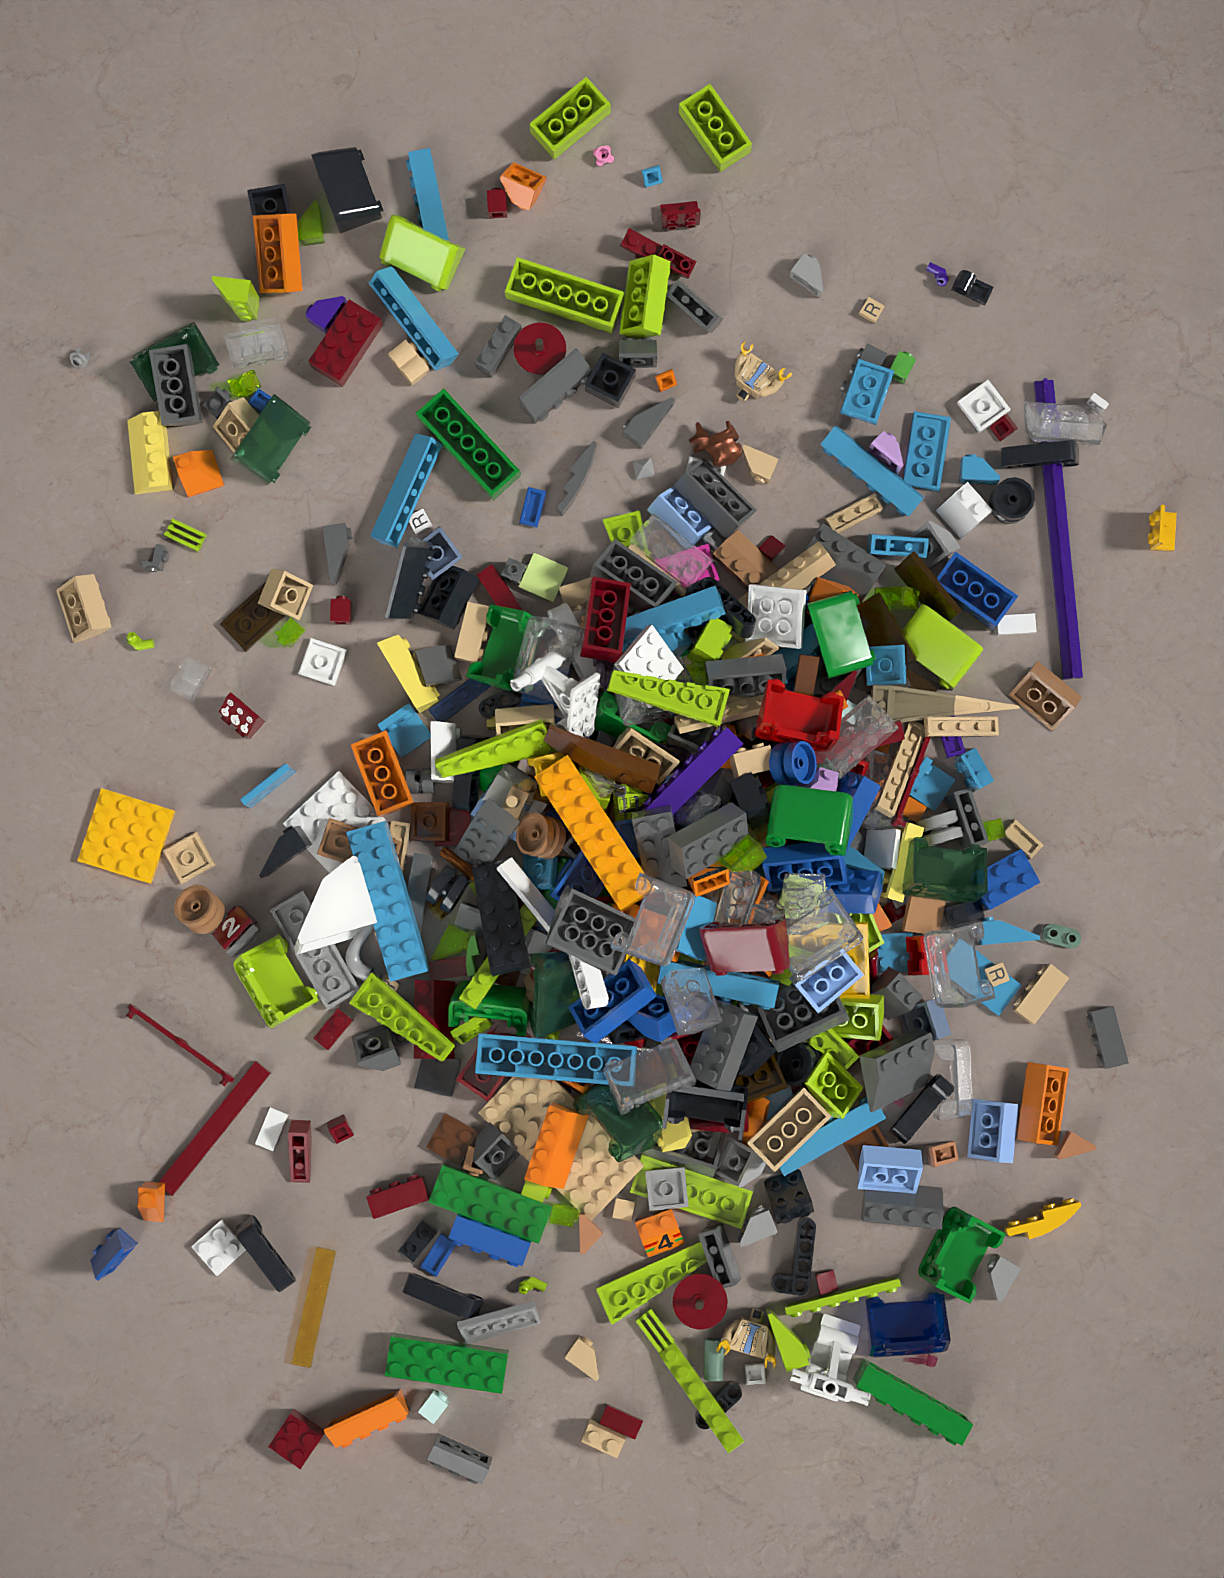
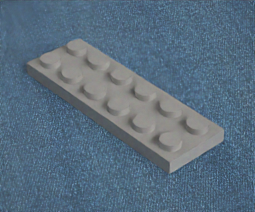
(323, 965)

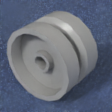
(938, 828)

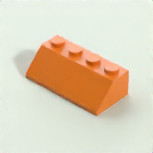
(277, 253)
(382, 774)
(1042, 1104)
(556, 1146)
(367, 1419)

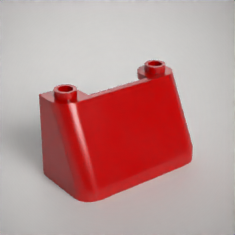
(799, 717)

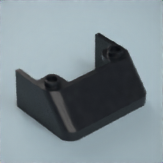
(708, 1104)

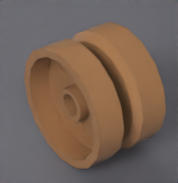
(540, 835)
(199, 909)

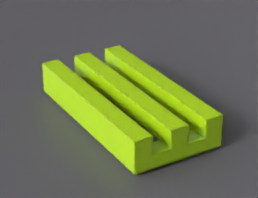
(171, 527)
(647, 1333)

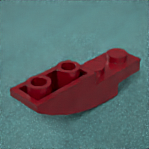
(643, 246)

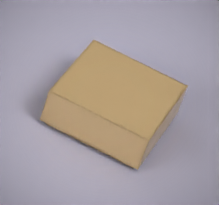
(623, 1209)

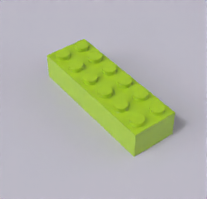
(564, 295)

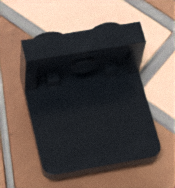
(789, 1196)

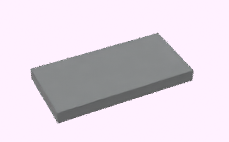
(499, 1322)

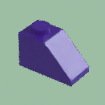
(325, 312)

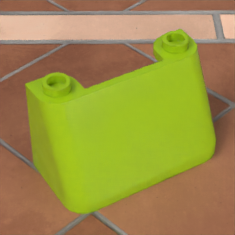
(420, 252)
(941, 646)
(273, 982)

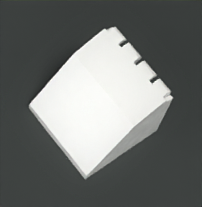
(338, 909)

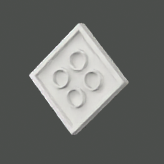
(777, 614)
(649, 657)

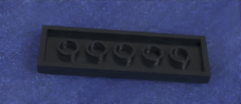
(500, 920)

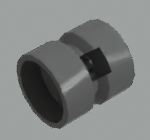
(427, 784)

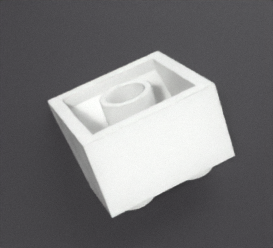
(964, 510)

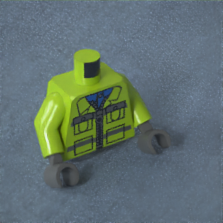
(626, 801)

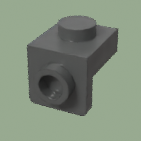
(160, 557)

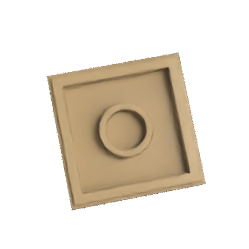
(189, 858)

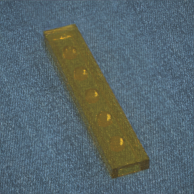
(313, 1307)

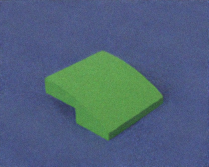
(472, 950)

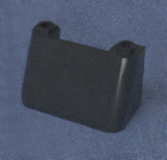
(347, 187)

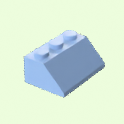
(680, 515)
(828, 982)
(992, 1130)
(889, 1169)

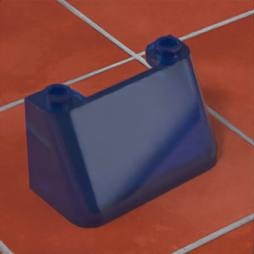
(907, 1326)

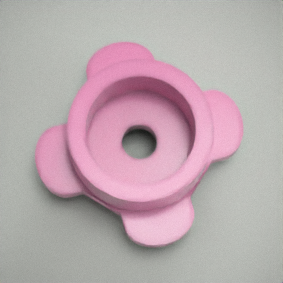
(598, 152)

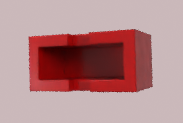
(918, 960)

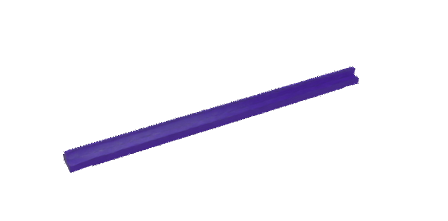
(1060, 554)

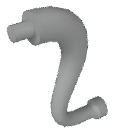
(353, 958)

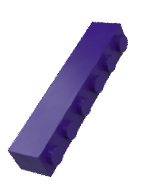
(696, 771)

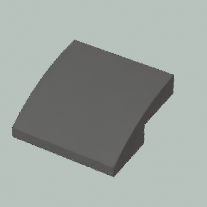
(438, 665)

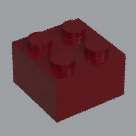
(297, 1439)

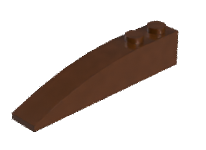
(604, 759)

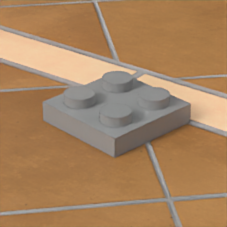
(666, 1188)

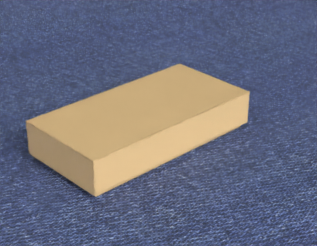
(1023, 839)

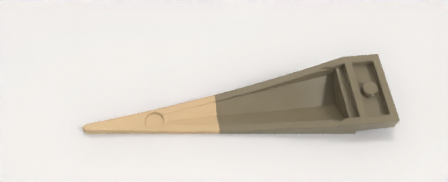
(915, 704)

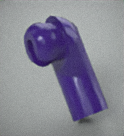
(940, 274)

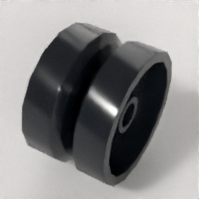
(1016, 490)
(446, 888)
(797, 1063)

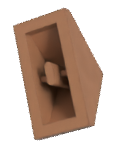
(1073, 1145)
(941, 1153)
(588, 1233)

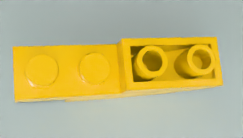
(1051, 1218)

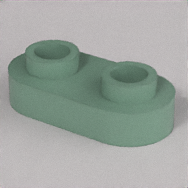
(1062, 936)

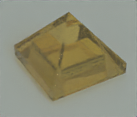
(436, 912)

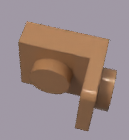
(469, 1164)

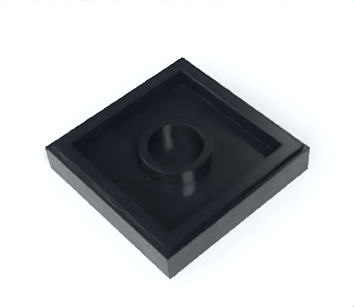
(438, 1075)

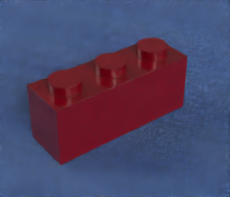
(398, 1196)

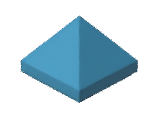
(652, 176)

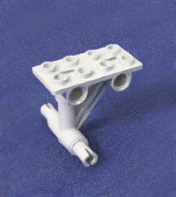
(573, 698)
(830, 1361)

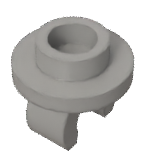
(78, 359)

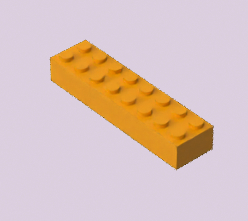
(592, 830)

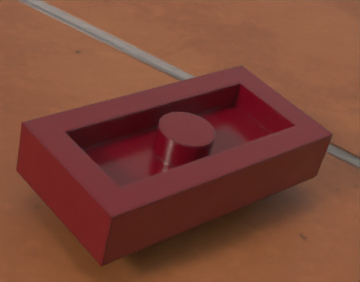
(333, 1029)

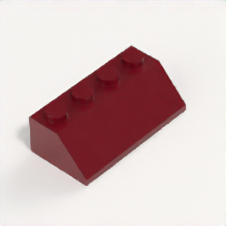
(433, 1002)

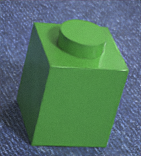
(902, 366)

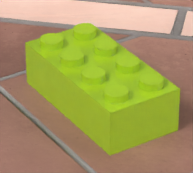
(570, 118)
(715, 127)
(645, 297)

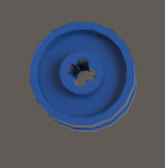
(792, 763)

